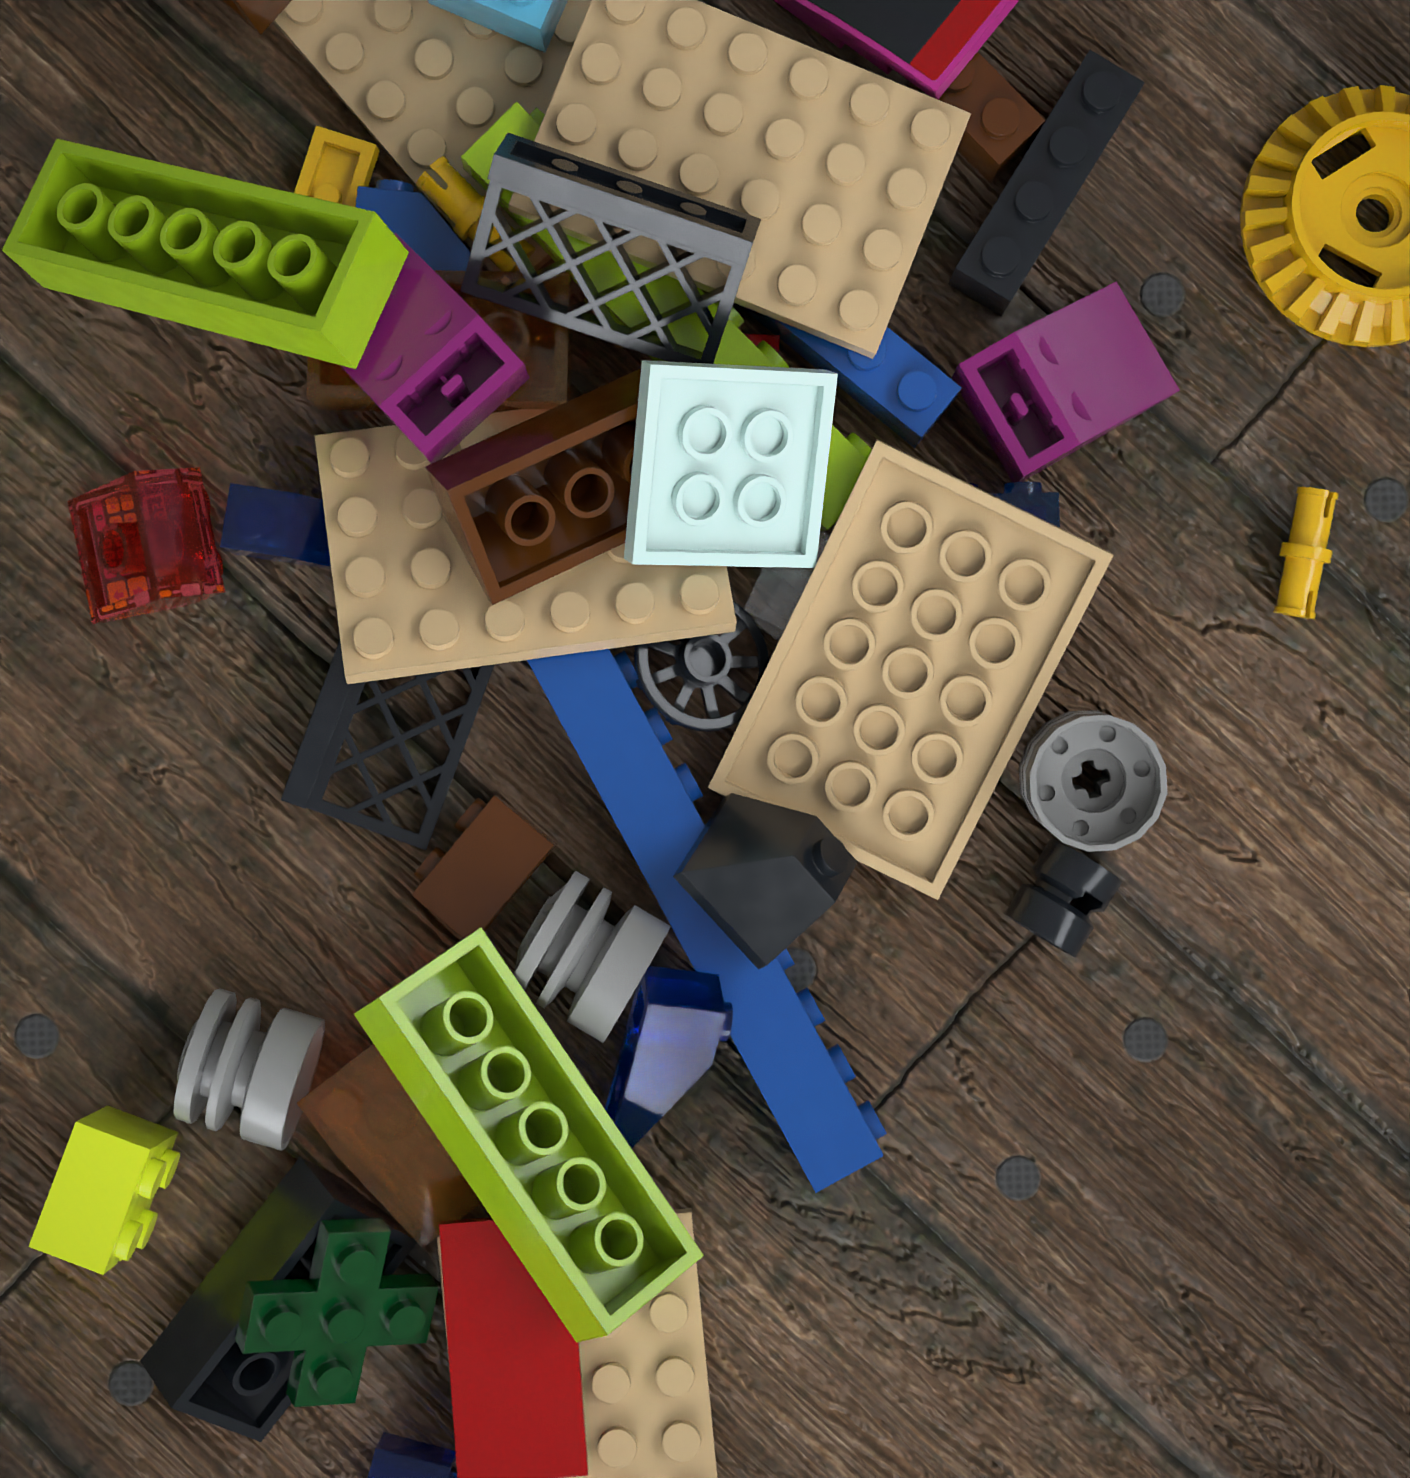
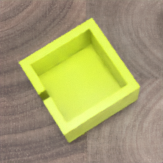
(106, 1189)

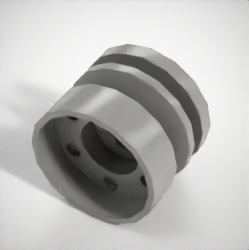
(1123, 799)
(588, 955)
(247, 1068)

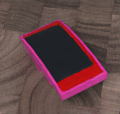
(916, 38)

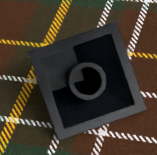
(764, 873)

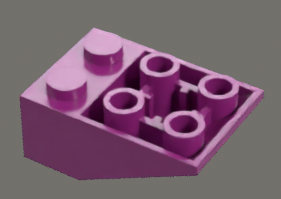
(435, 362)
(1063, 382)

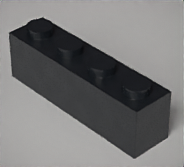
(1045, 182)

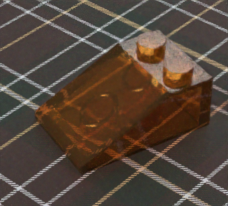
(389, 1145)

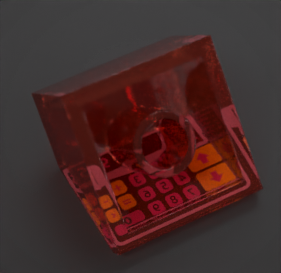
(146, 544)

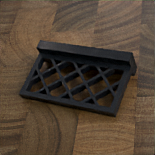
(617, 201)
(330, 726)

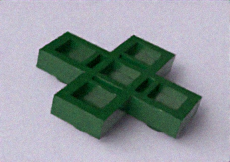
(336, 1312)

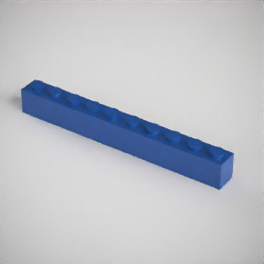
(660, 825)

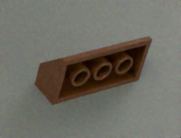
(543, 490)

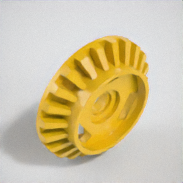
(1296, 213)

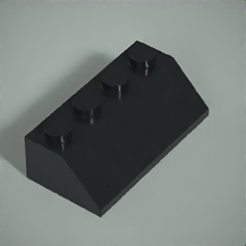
(197, 1353)

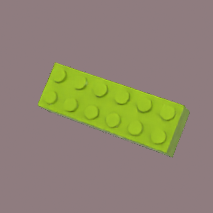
(208, 251)
(530, 1137)

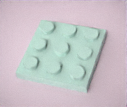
(729, 465)

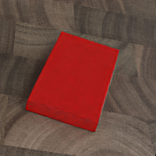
(508, 1363)

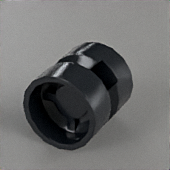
(1063, 897)

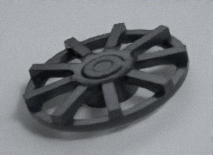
(702, 664)

